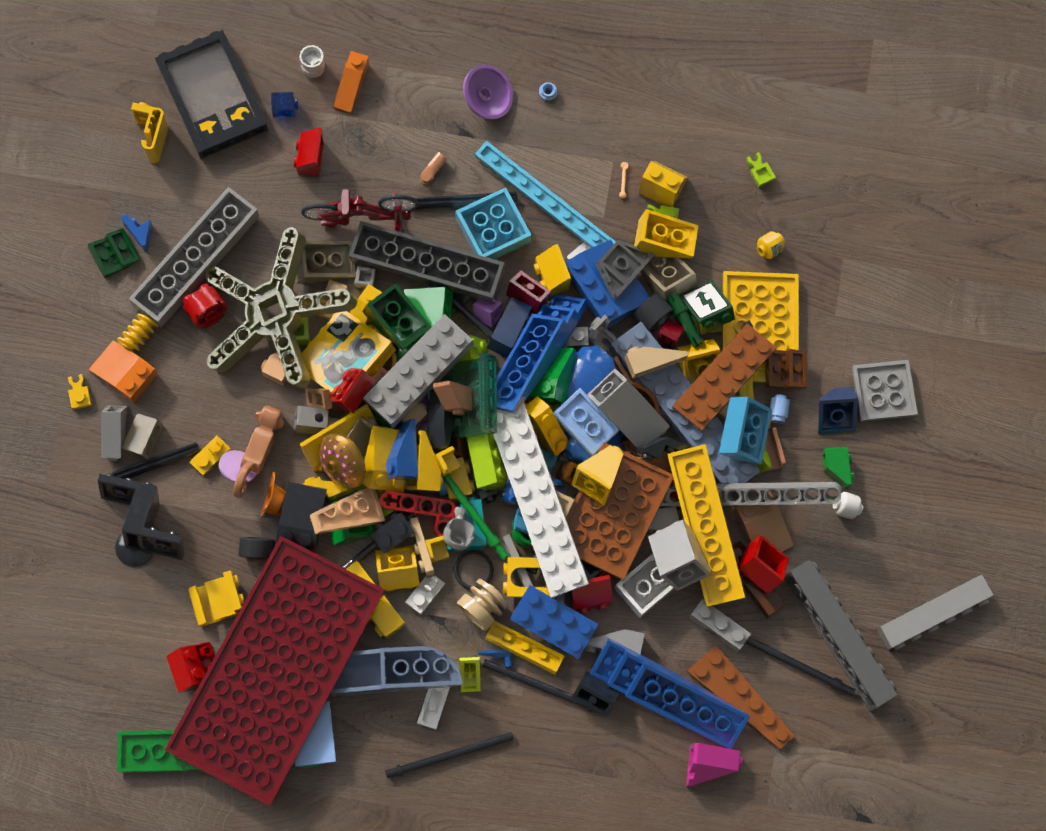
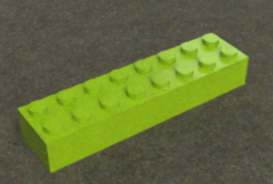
(483, 449)

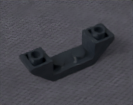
(655, 448)

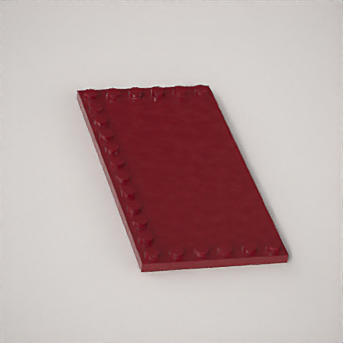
(275, 671)

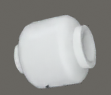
(848, 506)

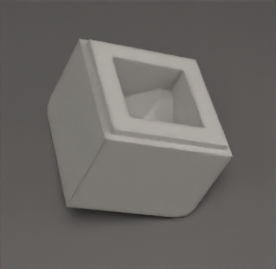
(364, 277)

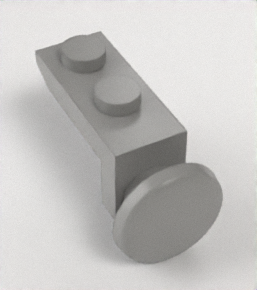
(600, 335)

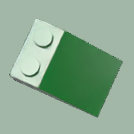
(555, 382)

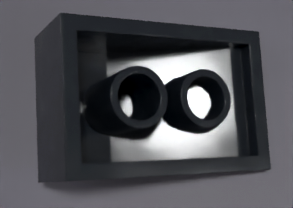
(295, 516)

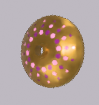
(342, 460)

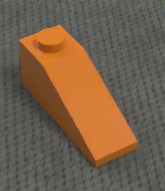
(351, 81)

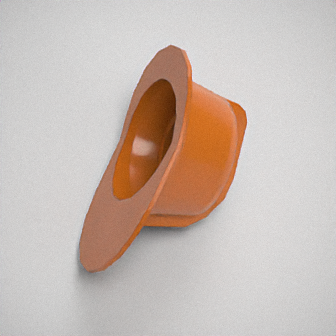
(274, 498)

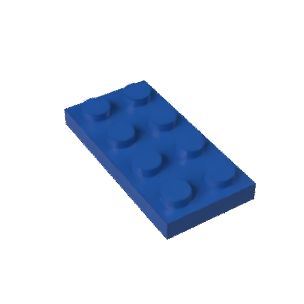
(554, 621)

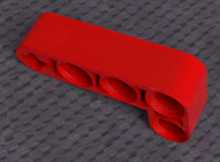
(416, 507)

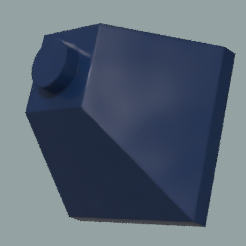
(838, 411)

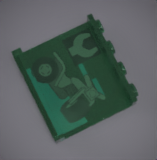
(482, 378)

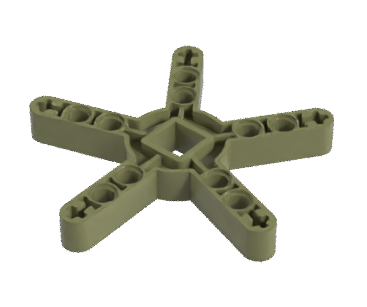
(283, 326)

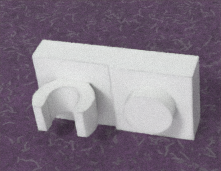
(425, 594)

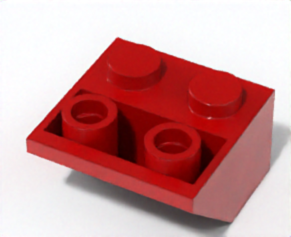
(351, 389)
(190, 665)

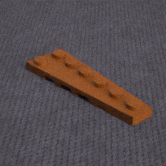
(726, 682)

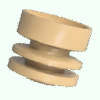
(483, 603)

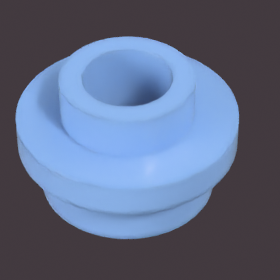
(548, 86)

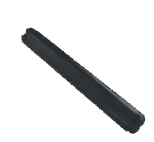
(157, 461)

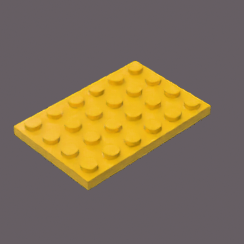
(769, 304)

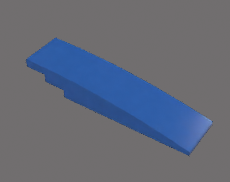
(537, 349)
(669, 694)

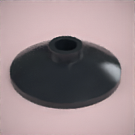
(130, 556)

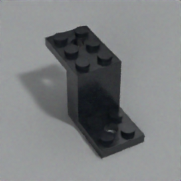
(140, 517)

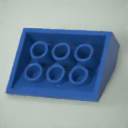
(592, 287)

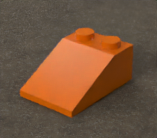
(124, 371)

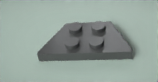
(621, 266)

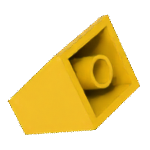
(662, 184)

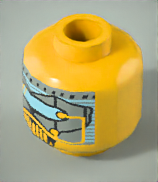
(770, 245)

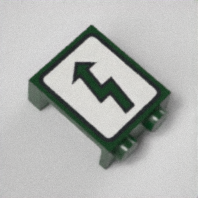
(708, 306)

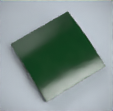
(113, 253)

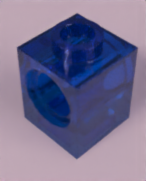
(283, 104)

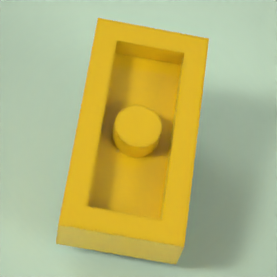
(209, 455)

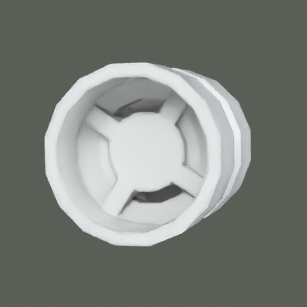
(312, 61)

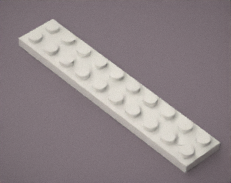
(539, 502)

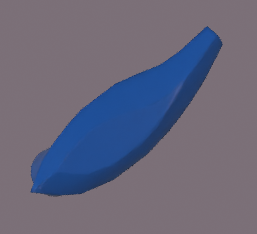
(499, 654)

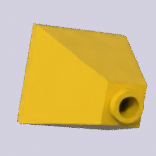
(598, 474)

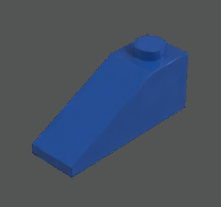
(402, 459)

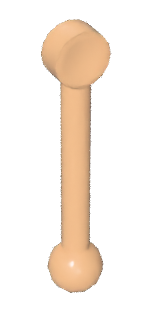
(624, 166)

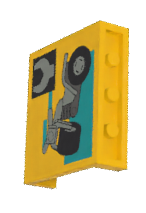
(342, 346)

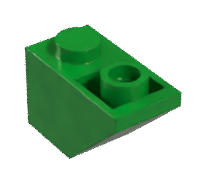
(837, 465)

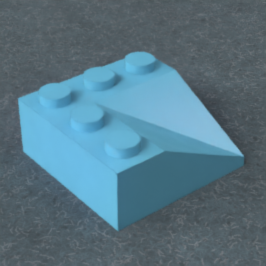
(493, 225)

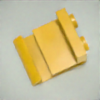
(155, 129)
(216, 599)

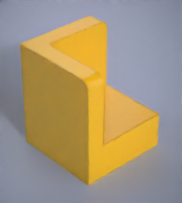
(447, 461)
(437, 549)

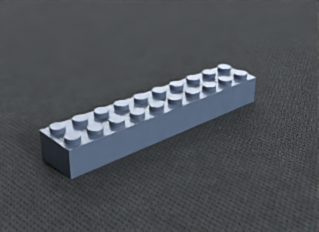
(668, 386)

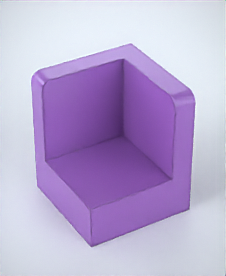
(488, 312)

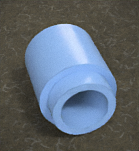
(780, 408)

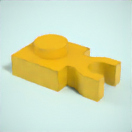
(79, 395)

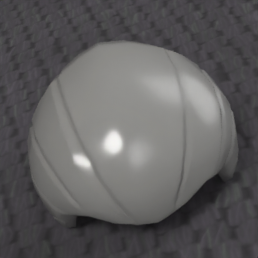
(458, 532)

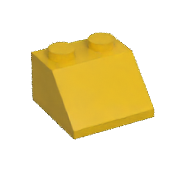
(552, 270)
(698, 359)
(397, 568)

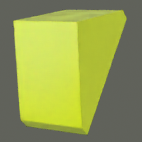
(470, 674)

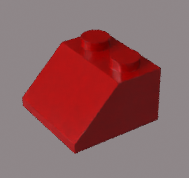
(310, 152)
(594, 595)

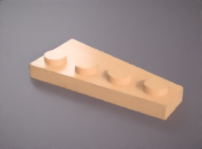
(350, 512)

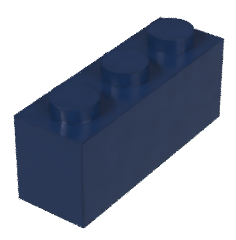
(509, 327)

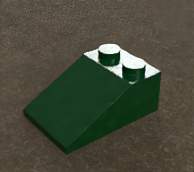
(396, 317)

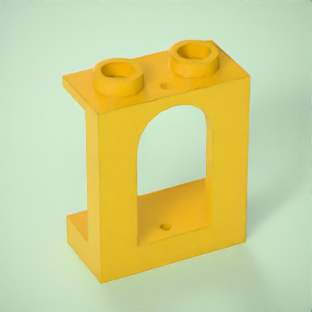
(513, 563)

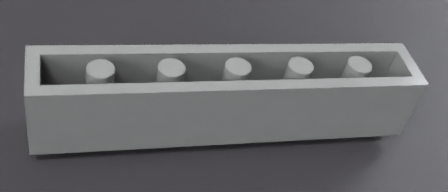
(935, 612)

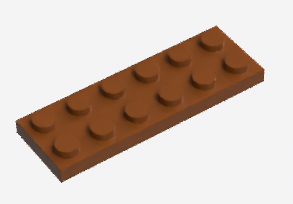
(724, 377)

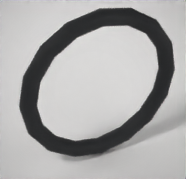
(469, 553)

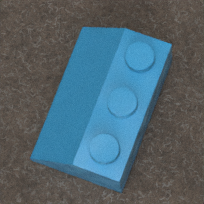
(745, 430)

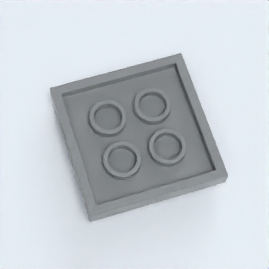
(884, 390)

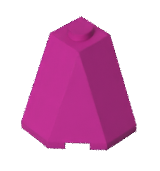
(710, 763)

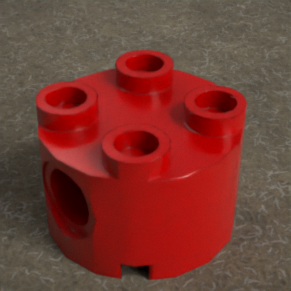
(205, 306)

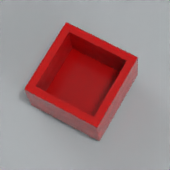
(764, 564)

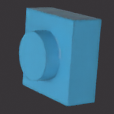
(550, 459)

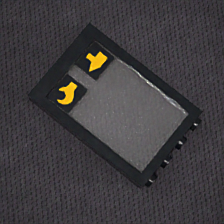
(211, 94)

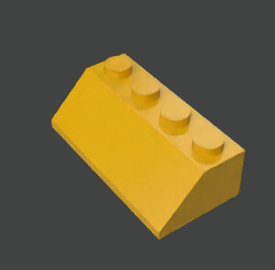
(311, 446)

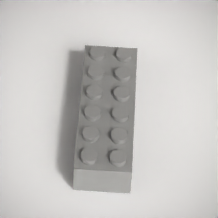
(418, 371)

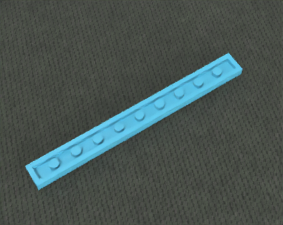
(541, 196)

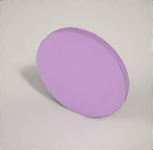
(230, 465)

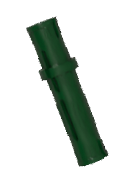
(682, 313)

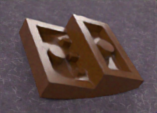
(787, 369)

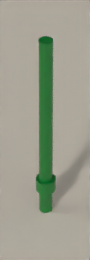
(493, 541)

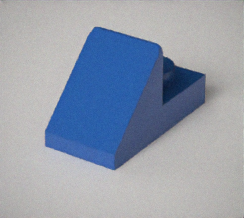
(140, 233)

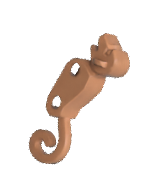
(259, 446)

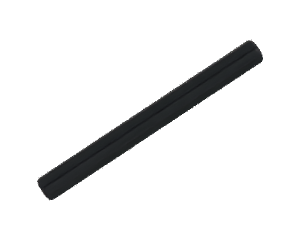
(454, 200)

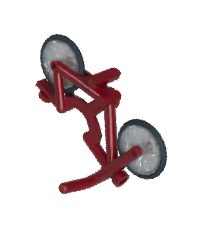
(390, 207)

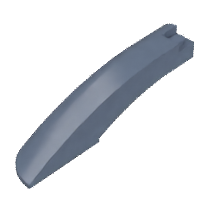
(396, 671)

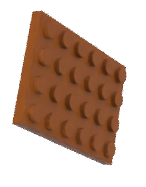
(614, 532)

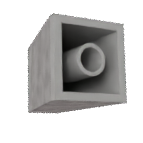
(628, 409)

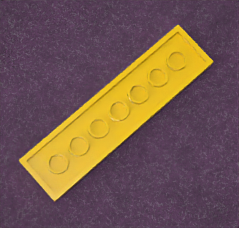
(706, 517)

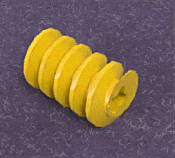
(137, 332)

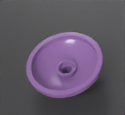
(495, 90)

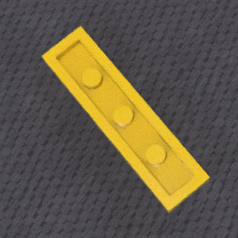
(524, 647)

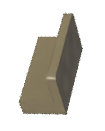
(143, 436)

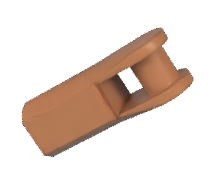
(432, 168)

